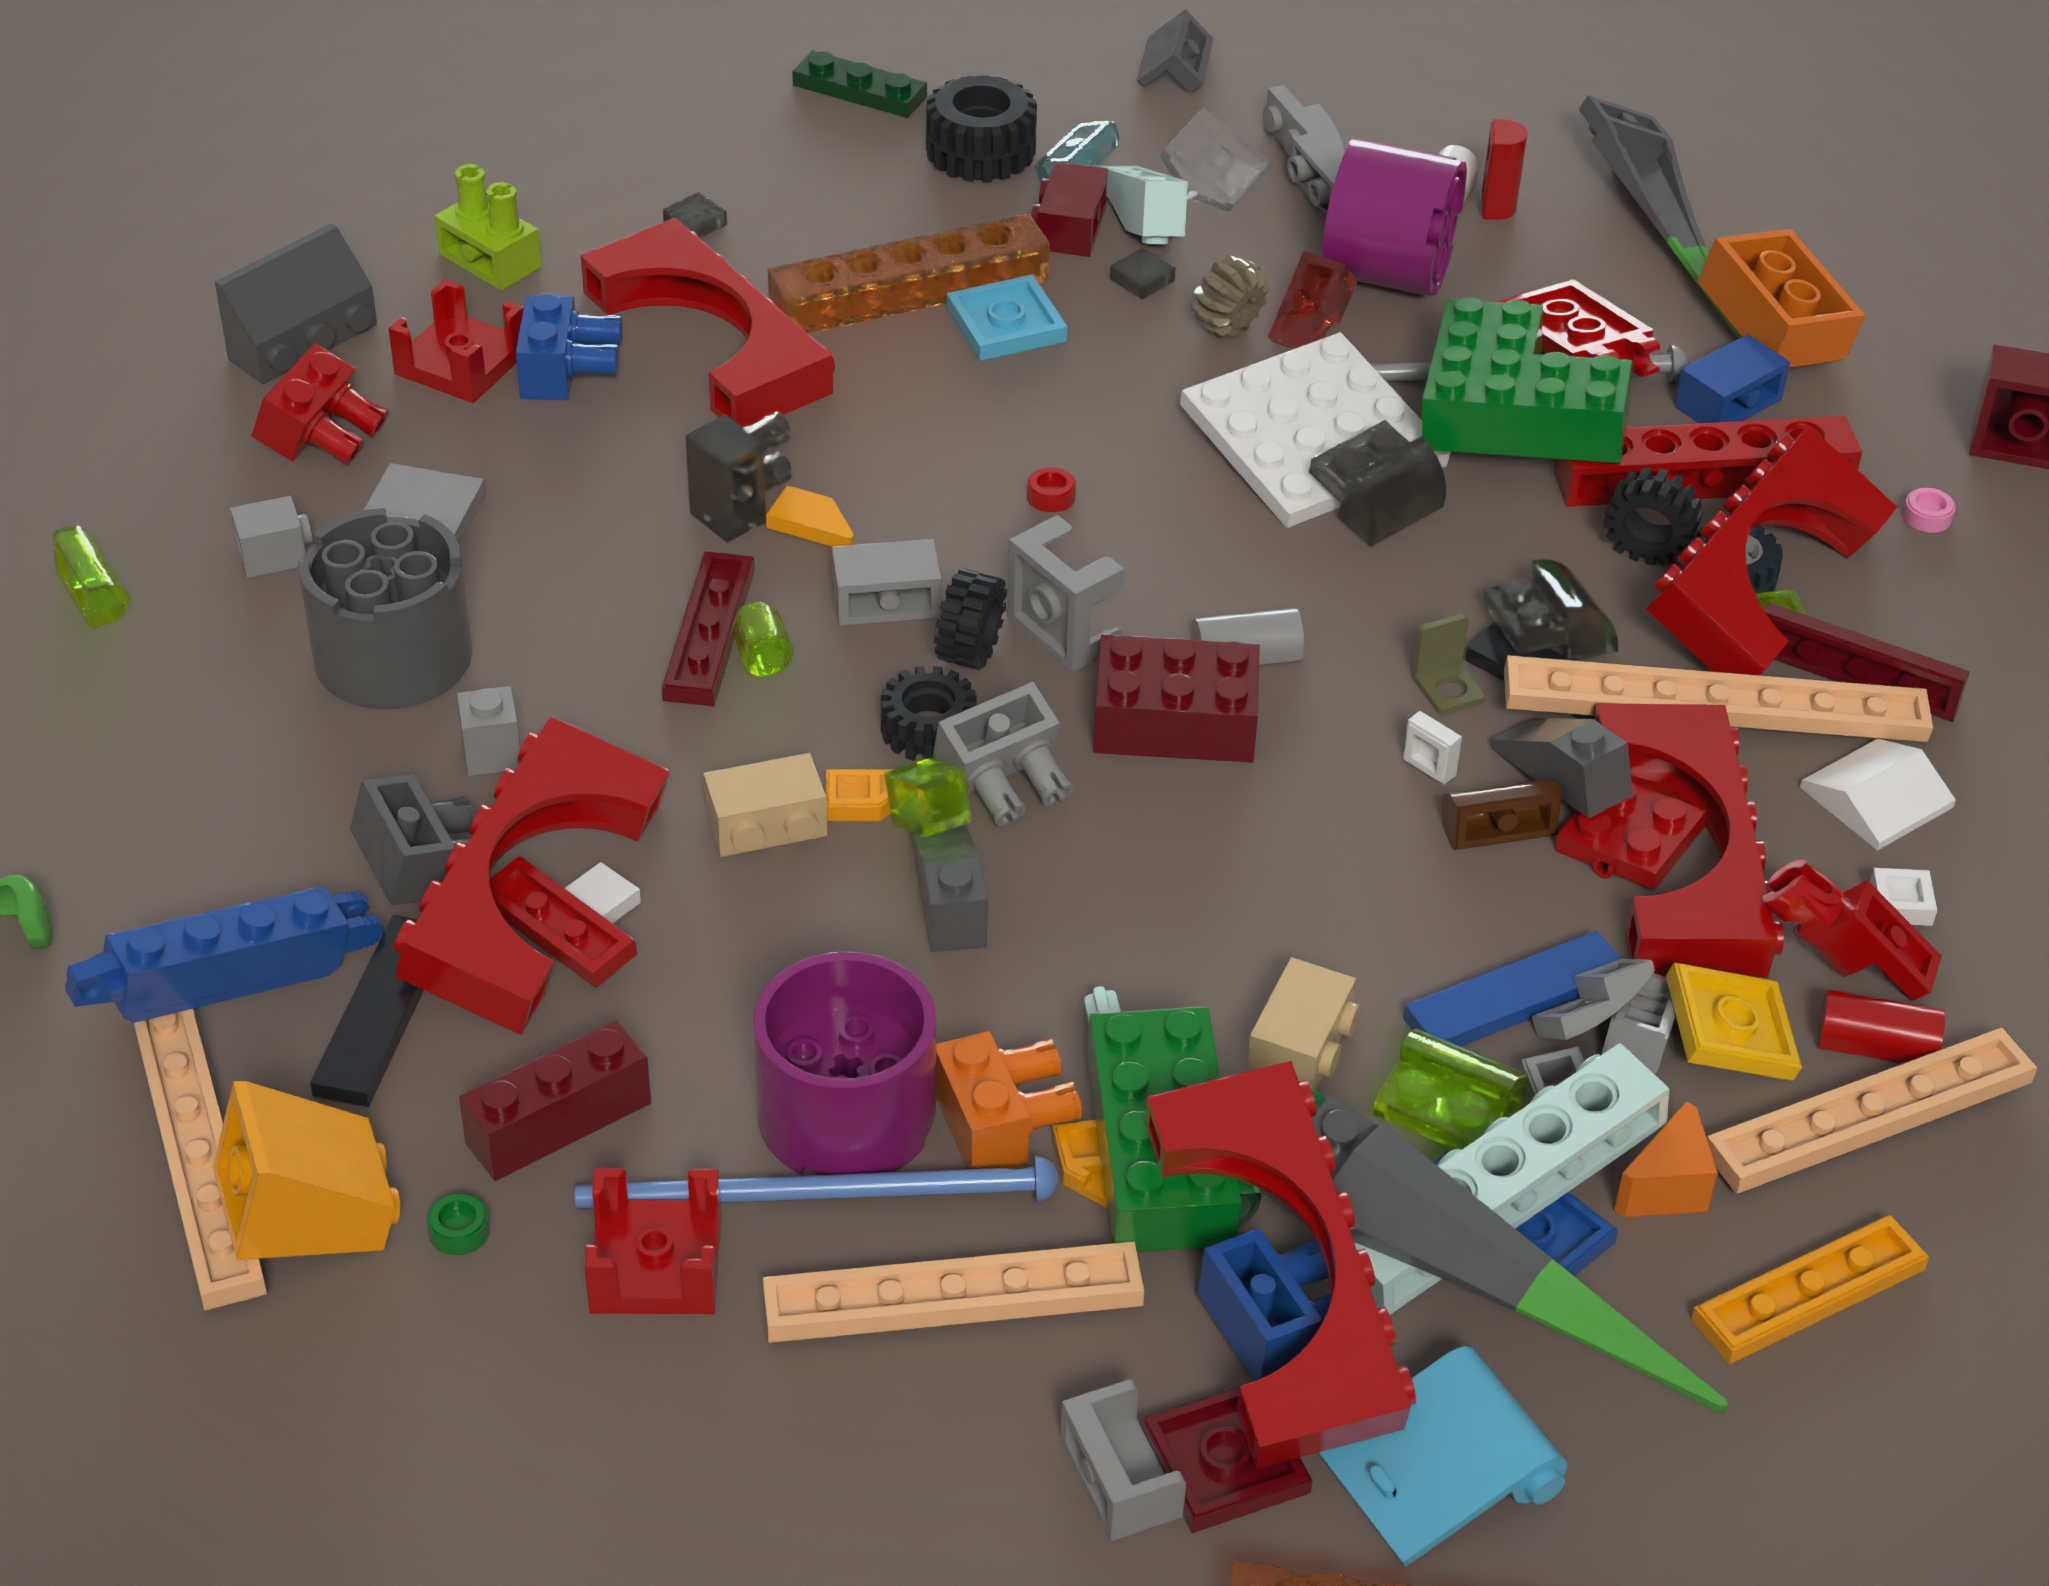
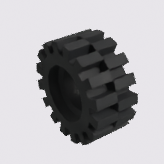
(1660, 495)
(970, 618)
(920, 694)

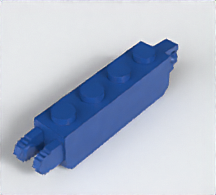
(224, 953)

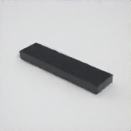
(368, 1028)

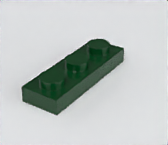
(860, 83)

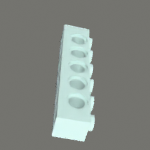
(1629, 1107)

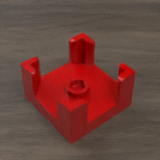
(456, 350)
(654, 1251)

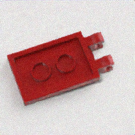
(1590, 326)

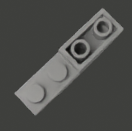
(1309, 140)

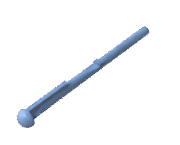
(1041, 1178)

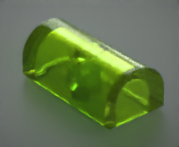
(88, 577)

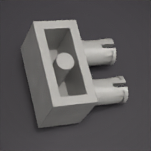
(1001, 739)

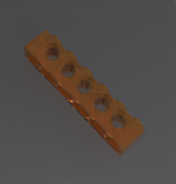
(907, 273)

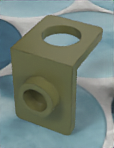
(1440, 660)

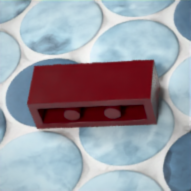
(555, 1100)

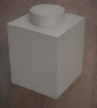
(270, 535)
(489, 730)

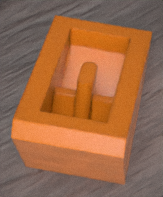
(1671, 1172)

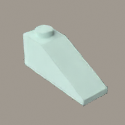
(1148, 202)

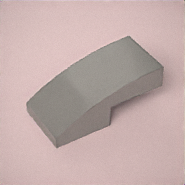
(1601, 995)

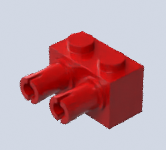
(305, 402)

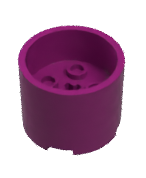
(1394, 215)
(845, 1064)

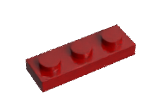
(560, 922)

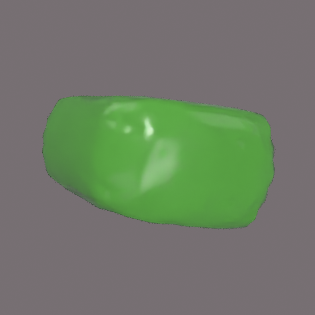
(23, 899)

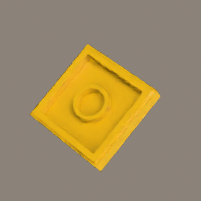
(1733, 1022)

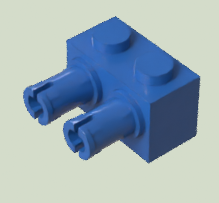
(555, 346)
(1260, 1301)

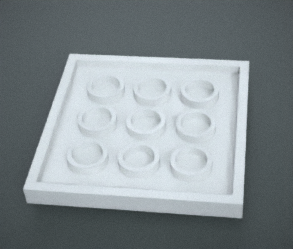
(1291, 410)

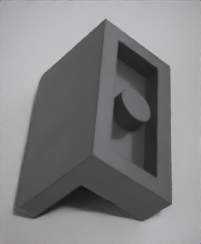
(1180, 48)

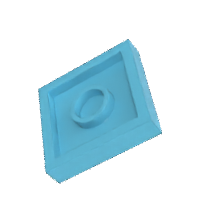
(1006, 317)

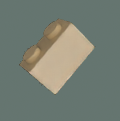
(765, 804)
(1305, 1021)

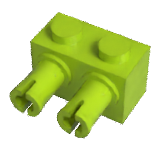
(487, 233)

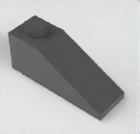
(1576, 753)
(951, 889)

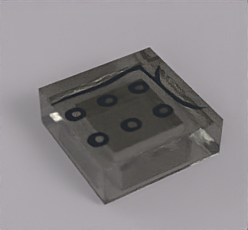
(697, 214)

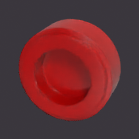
(1051, 489)

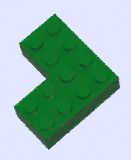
(1504, 398)

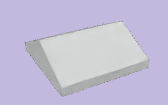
(1881, 791)

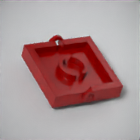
(1635, 837)

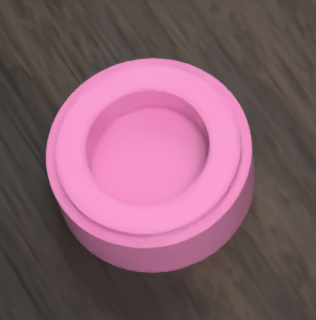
(1929, 510)

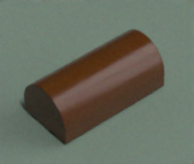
(1501, 813)

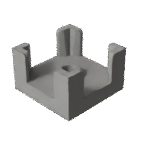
(1053, 600)

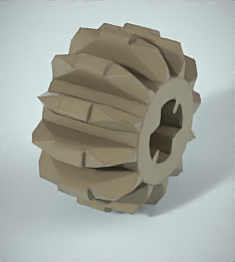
(1230, 296)

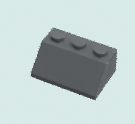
(291, 301)

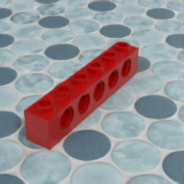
(1707, 456)

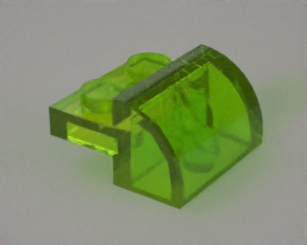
(1448, 1091)

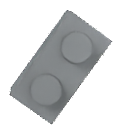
(886, 582)

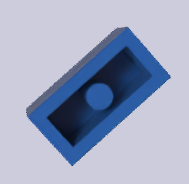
(1732, 382)

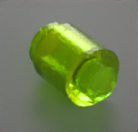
(762, 639)

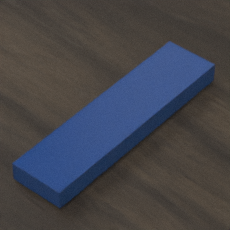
(1509, 993)

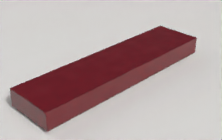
(706, 629)
(1865, 660)

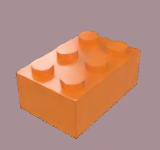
(1781, 296)

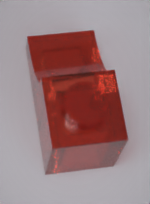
(1312, 301)

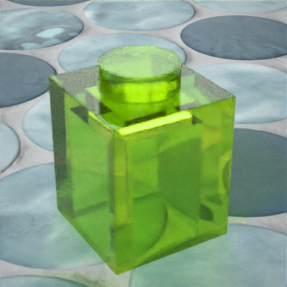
(928, 797)

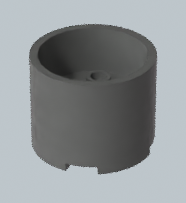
(386, 608)

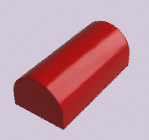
(1503, 169)
(1879, 1027)

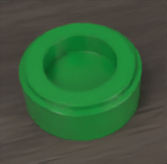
(458, 1224)

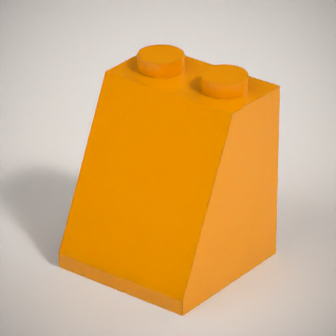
(300, 1177)

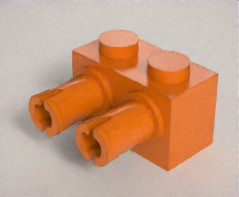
(985, 1108)

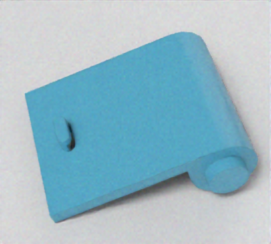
(1452, 1461)

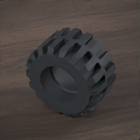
(981, 128)

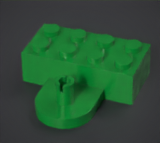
(1137, 1058)

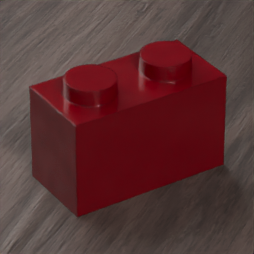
(1072, 207)

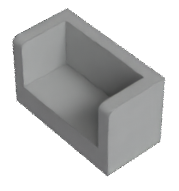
(1118, 1462)

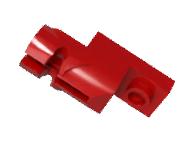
(1853, 927)

